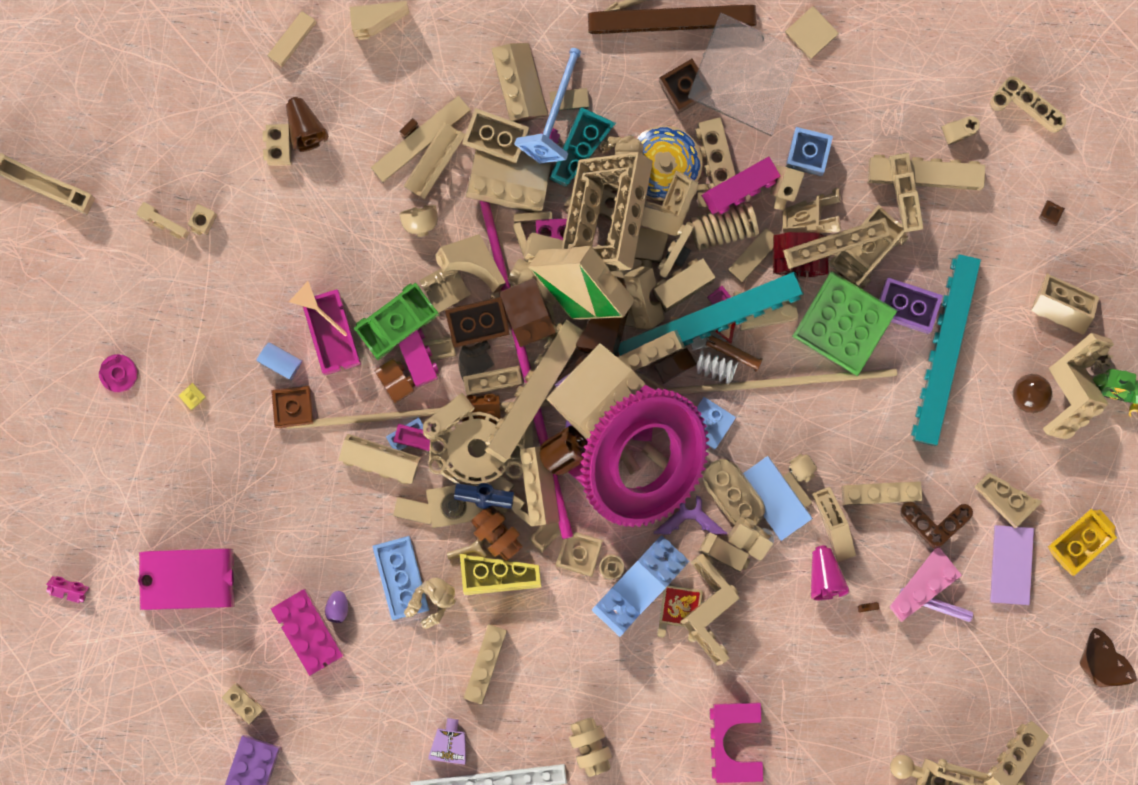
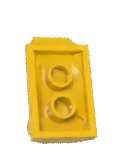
(1083, 541)

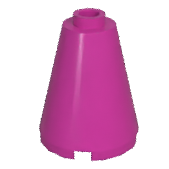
(826, 575)

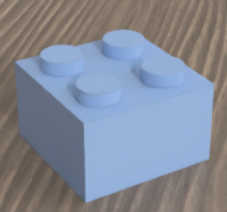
(809, 151)

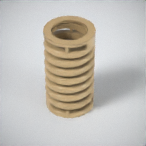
(715, 221)

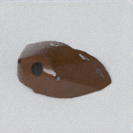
(1102, 663)

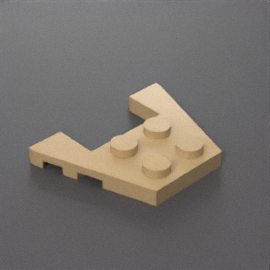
(807, 216)

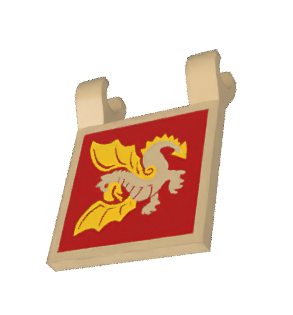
(676, 605)

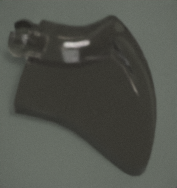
(474, 359)

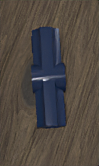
(484, 495)

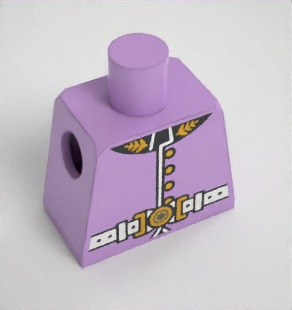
(449, 744)

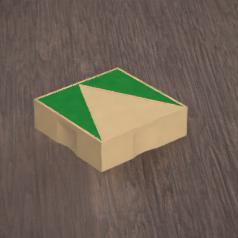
(581, 283)

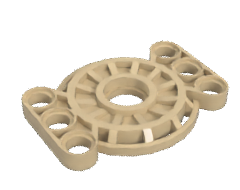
(457, 453)

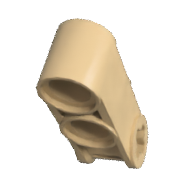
(448, 416)

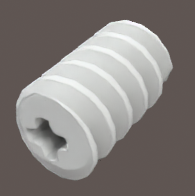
(716, 367)

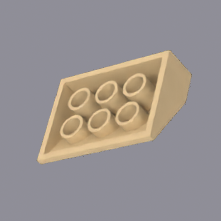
(509, 183)
(594, 388)

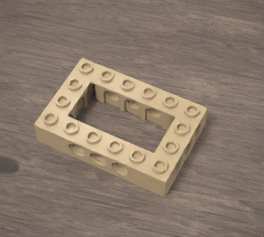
(633, 175)

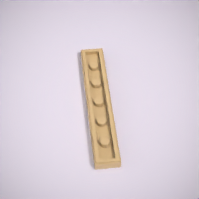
(419, 139)
(836, 243)

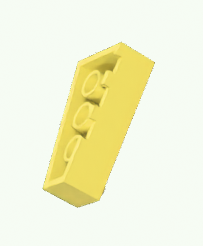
(491, 575)

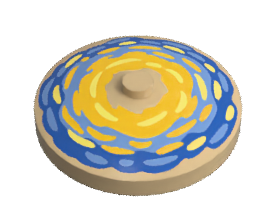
(670, 152)

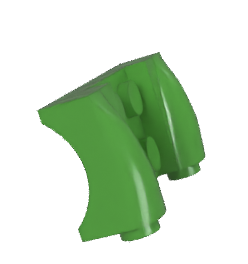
(396, 320)

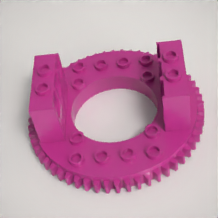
(601, 458)

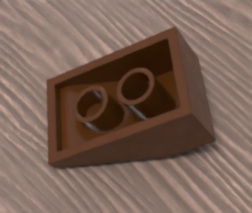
(528, 312)

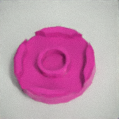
(118, 373)

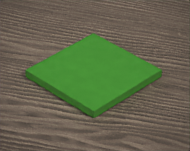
(844, 323)

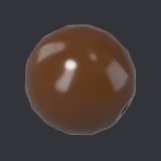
(1032, 393)

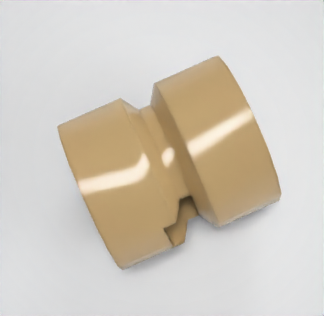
(611, 567)

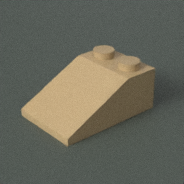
(374, 18)

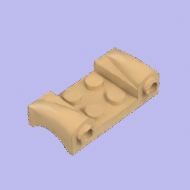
(860, 261)

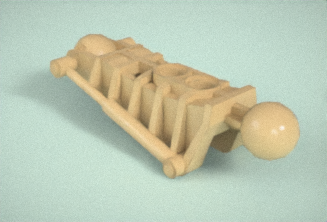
(904, 767)

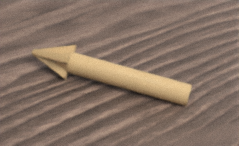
(624, 4)

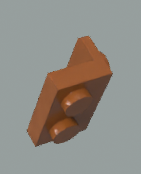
(486, 404)

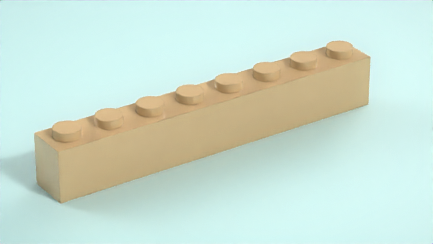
(534, 391)

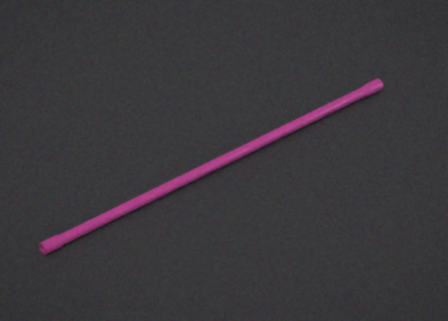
(564, 524)

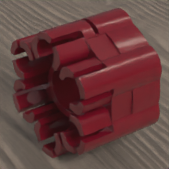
(792, 239)

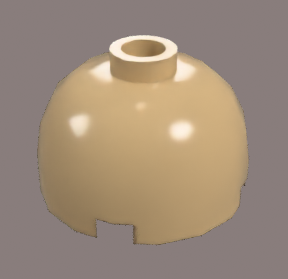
(419, 220)

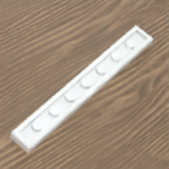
(529, 776)

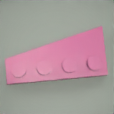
(927, 582)

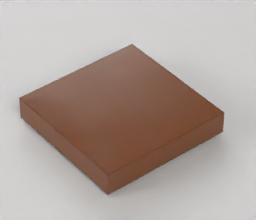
(292, 407)

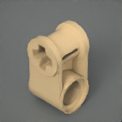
(957, 130)

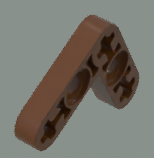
(938, 529)

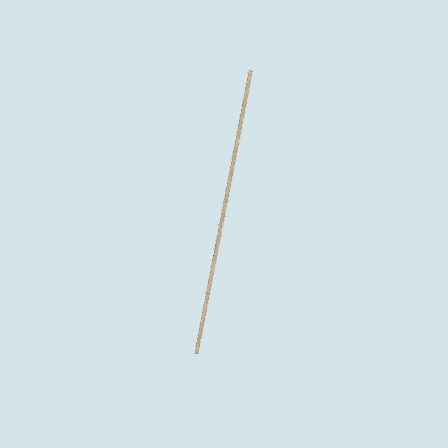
(681, 390)

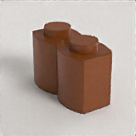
(394, 380)

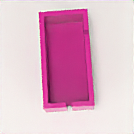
(330, 344)
(307, 632)

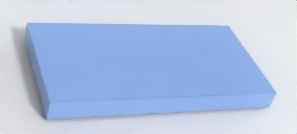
(782, 506)
(399, 575)

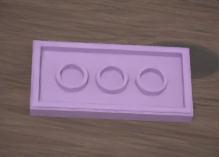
(1011, 565)

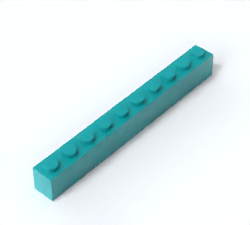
(724, 313)
(946, 350)

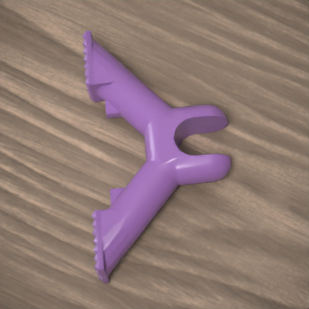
(697, 514)

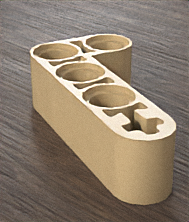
(1031, 107)

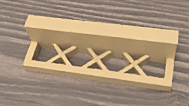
(434, 160)

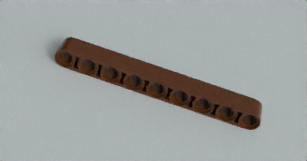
(667, 19)

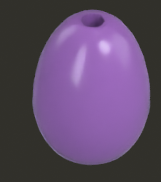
(336, 607)

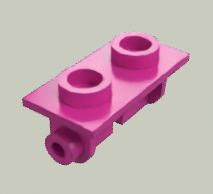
(59, 586)

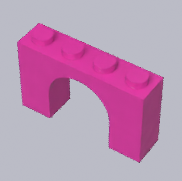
(727, 769)

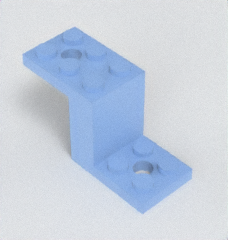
(640, 585)

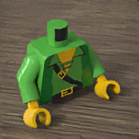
(1119, 386)

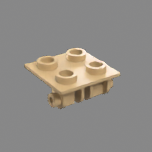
(444, 288)

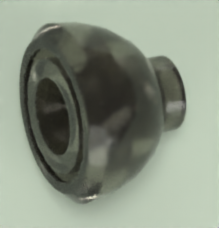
(452, 508)

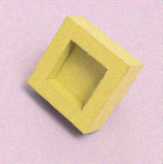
(192, 396)

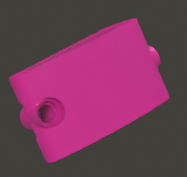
(187, 579)

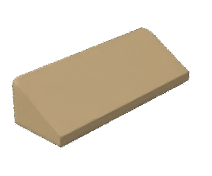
(292, 38)

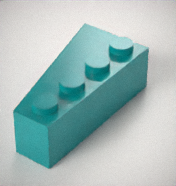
(583, 138)

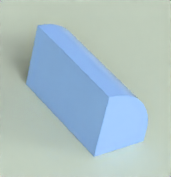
(279, 361)

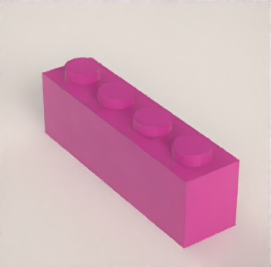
(739, 186)
(418, 359)

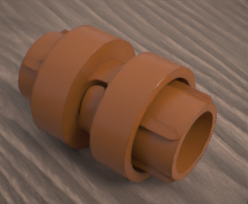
(507, 544)

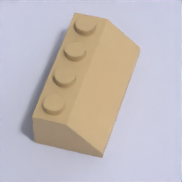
(519, 82)

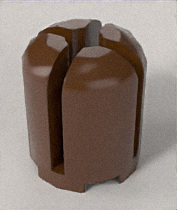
(563, 451)

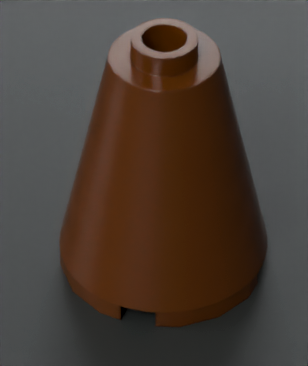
(304, 126)

